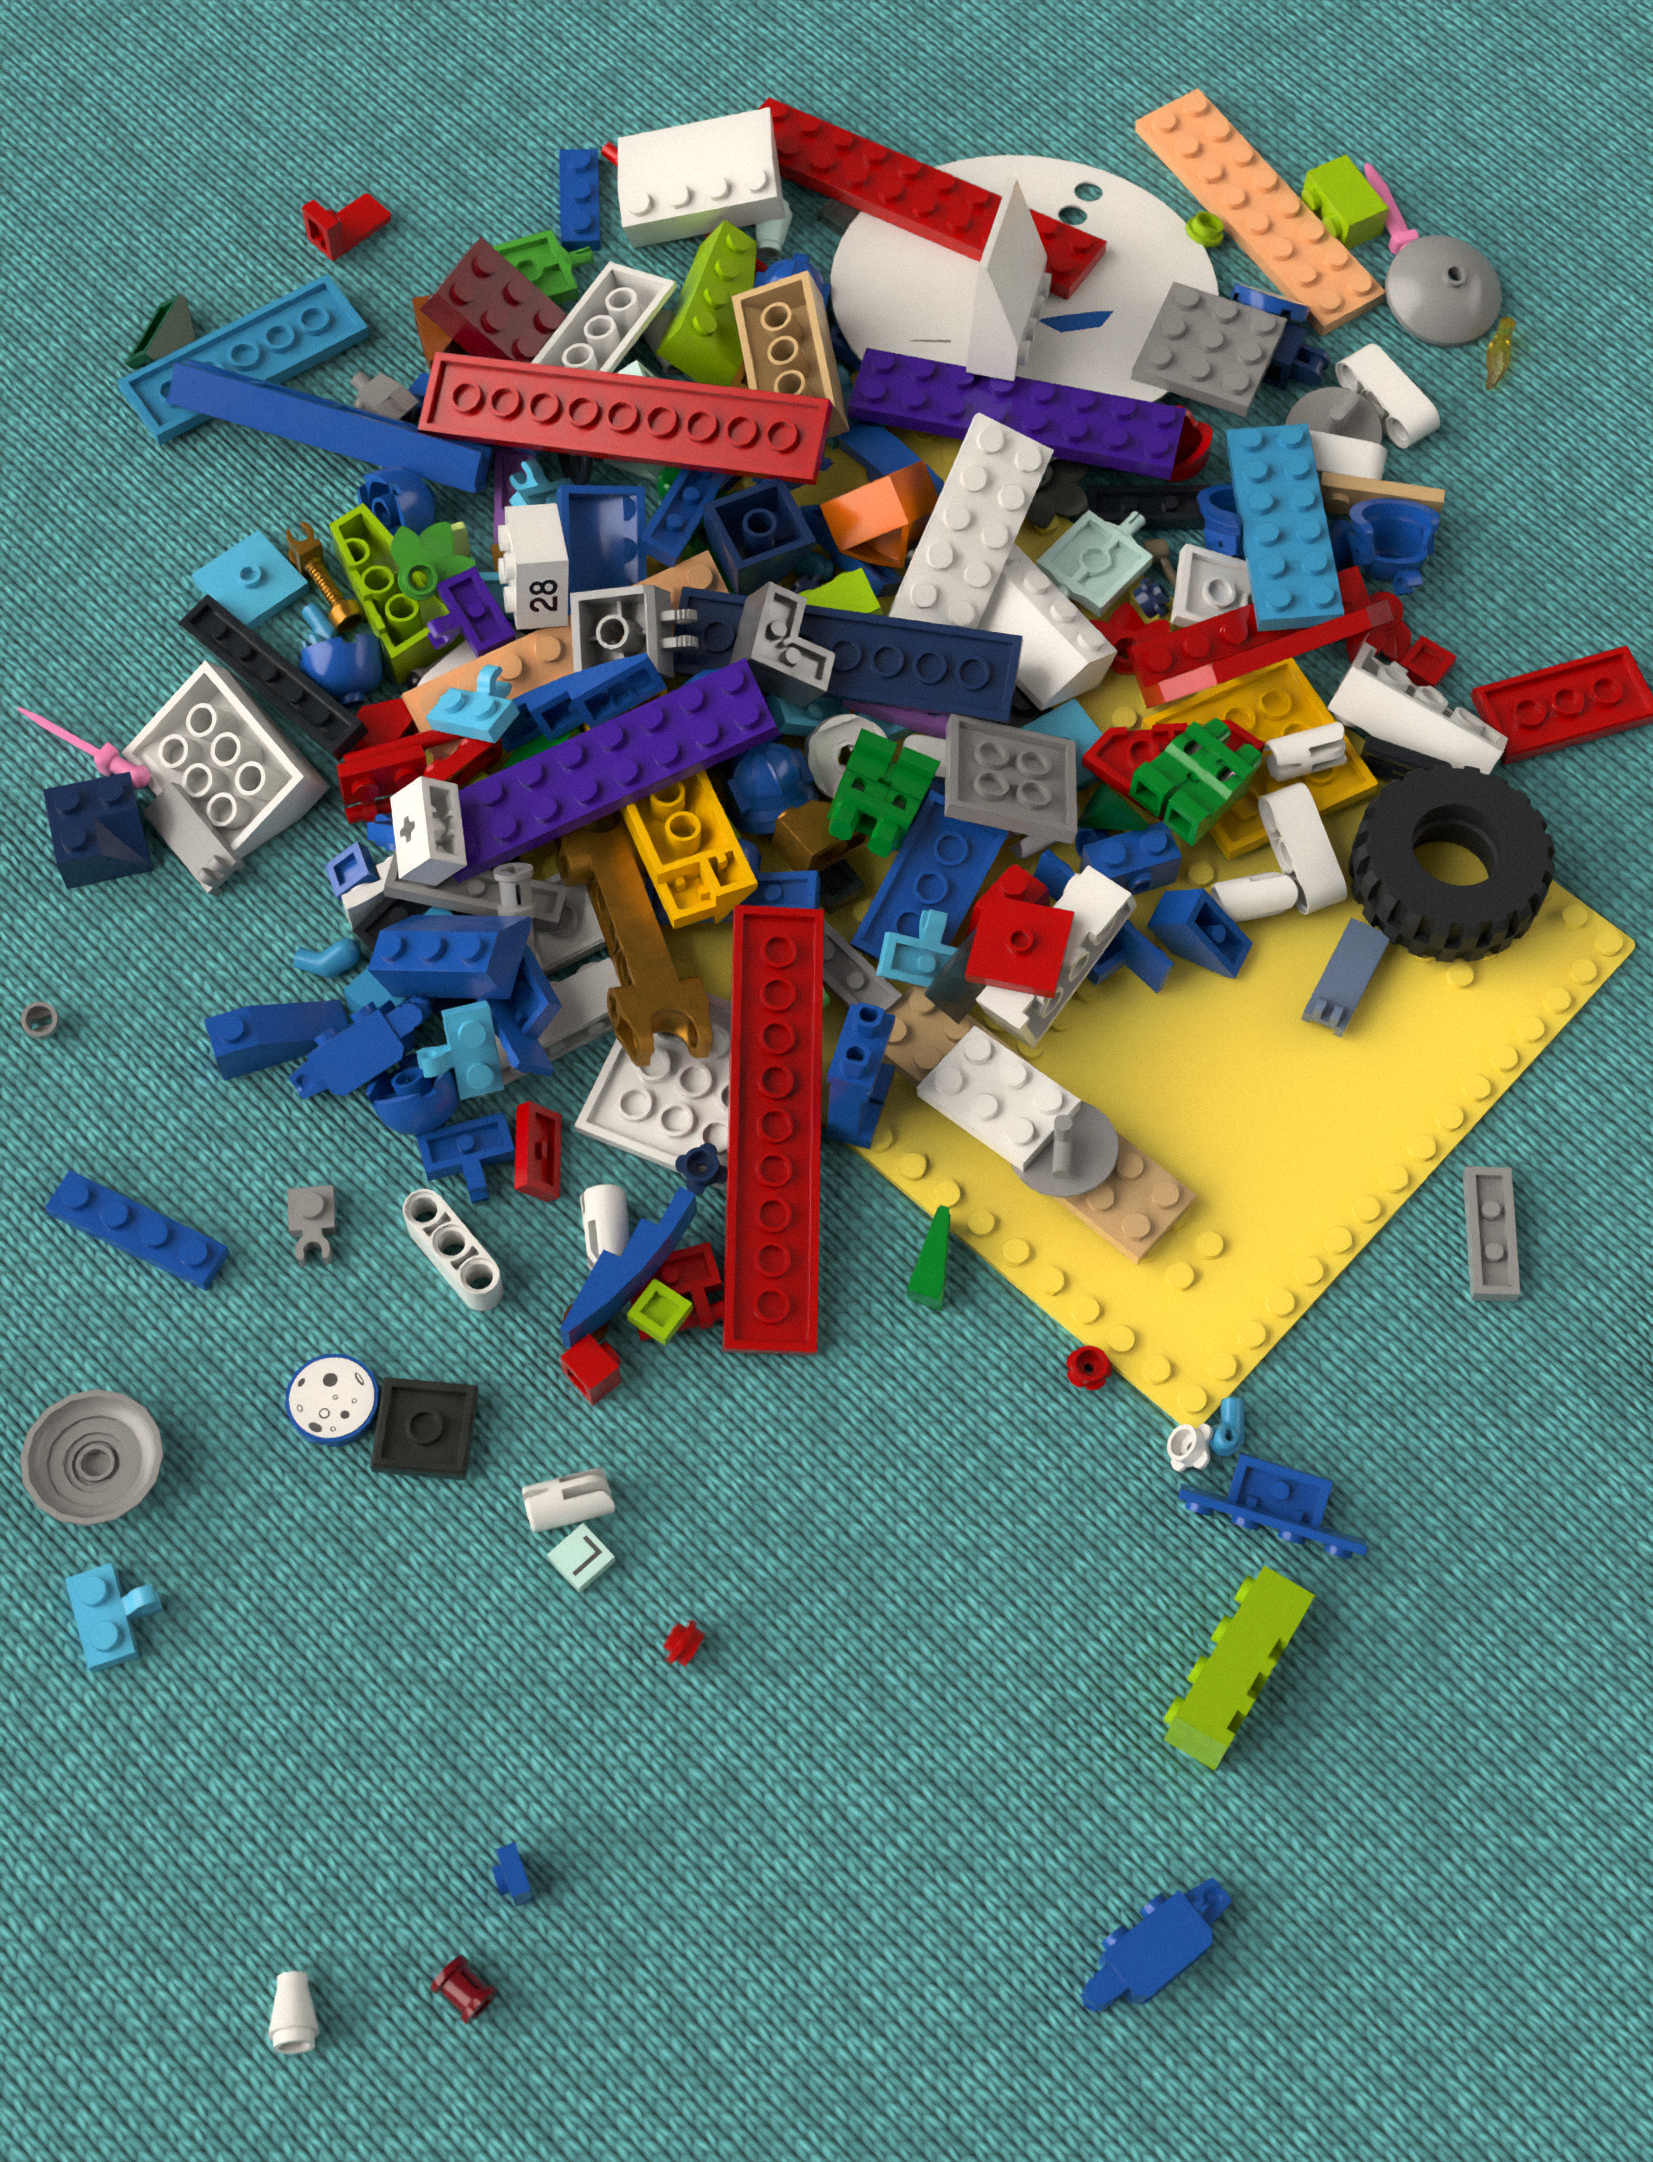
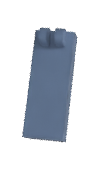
(1346, 976)

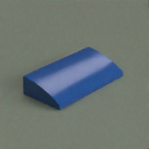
(601, 535)

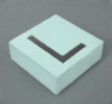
(581, 1558)

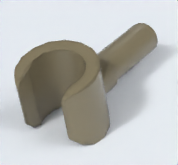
(1160, 551)

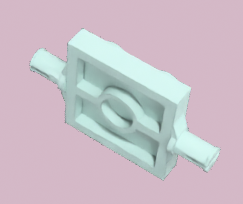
(1096, 561)

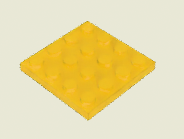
(1270, 706)

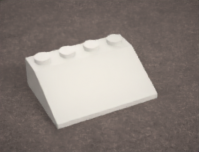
(697, 176)
(1008, 291)
(228, 759)

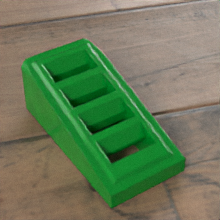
(929, 1274)

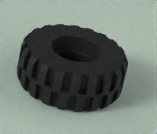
(1466, 811)

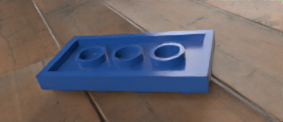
(934, 870)

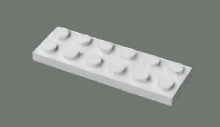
(972, 526)

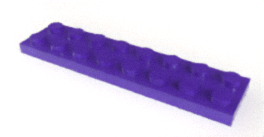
(1068, 419)
(612, 766)

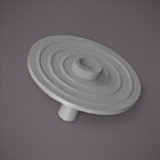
(1337, 413)
(1076, 1158)

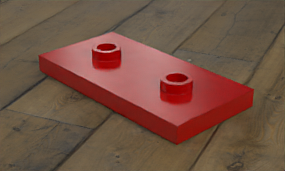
(1566, 704)

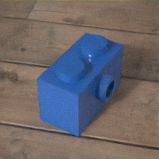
(1136, 858)

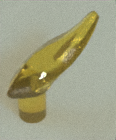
(1499, 352)

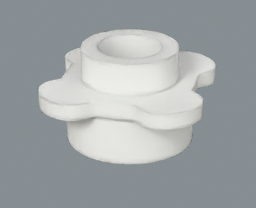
(1190, 1446)

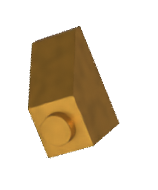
(804, 838)

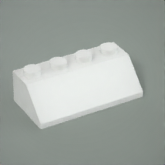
(607, 320)
(1060, 645)

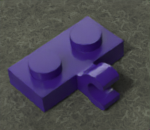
(471, 613)

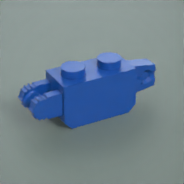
(362, 1049)
(1157, 1948)

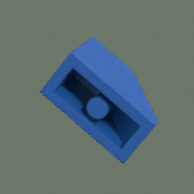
(1200, 931)

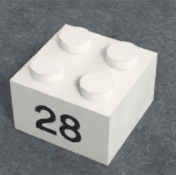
(534, 566)

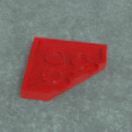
(1122, 751)

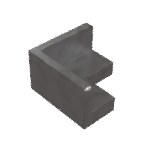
(775, 653)

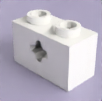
(428, 831)

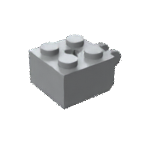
(636, 612)

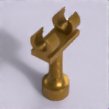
(310, 564)

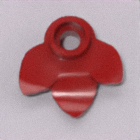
(1125, 630)
(1390, 638)

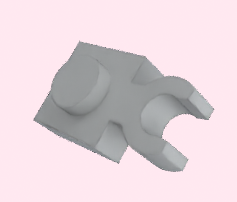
(311, 1217)

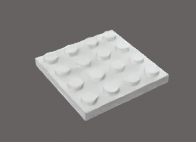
(665, 1105)

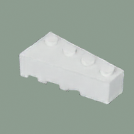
(1413, 717)
(1100, 912)

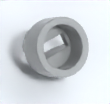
(36, 1013)

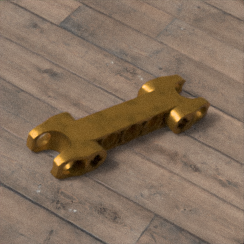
(649, 990)

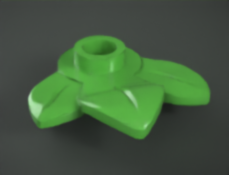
(427, 554)

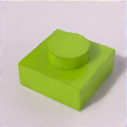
(659, 1311)

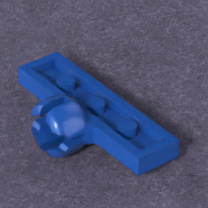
(774, 889)

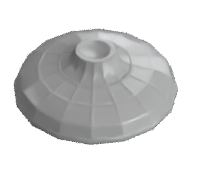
(91, 1457)

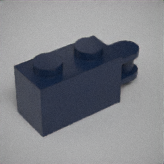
(1296, 360)

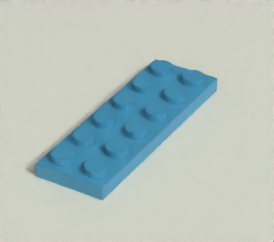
(264, 344)
(1283, 527)

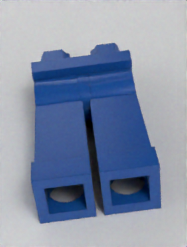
(859, 1076)

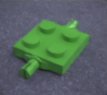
(546, 264)

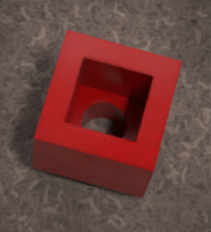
(592, 1368)

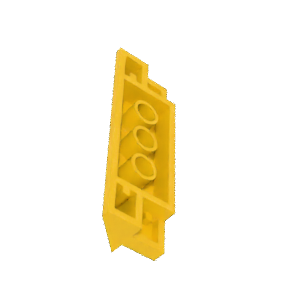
(689, 849)

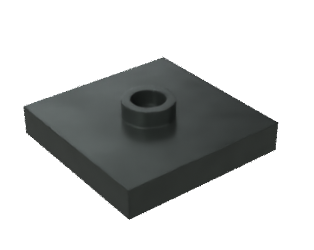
(424, 1428)

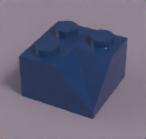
(757, 535)
(97, 830)

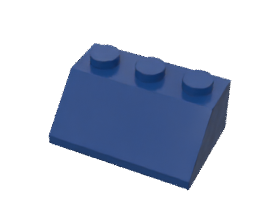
(451, 956)

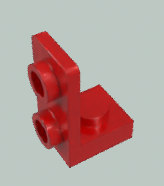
(341, 231)

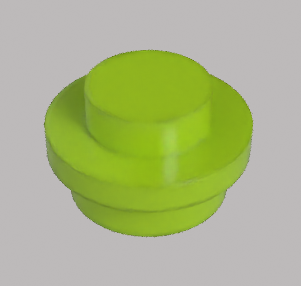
(1205, 229)

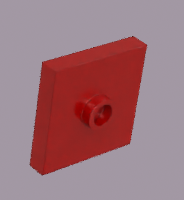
(1020, 946)

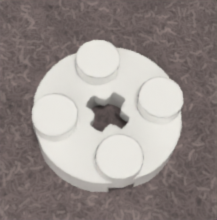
(824, 747)

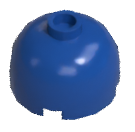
(398, 499)
(345, 669)
(410, 1101)

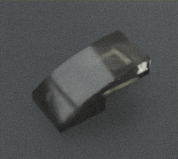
(949, 988)

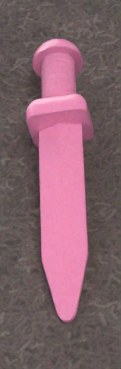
(1394, 222)
(106, 759)

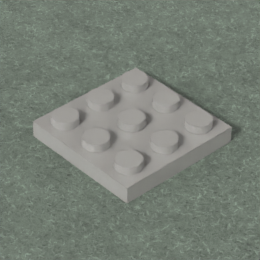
(1209, 349)
(1010, 779)

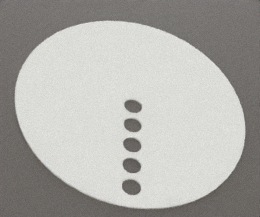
(907, 288)

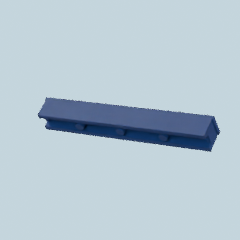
(328, 425)

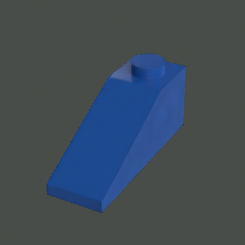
(269, 1034)

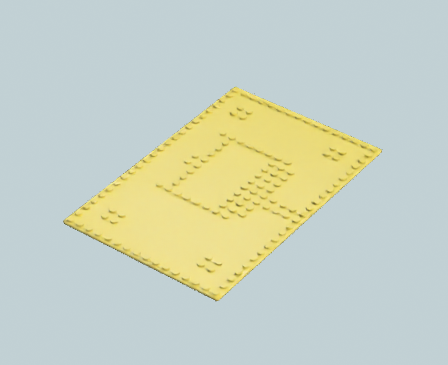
(1267, 1118)

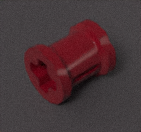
(464, 1989)

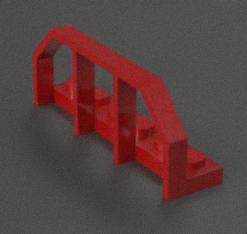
(1231, 633)

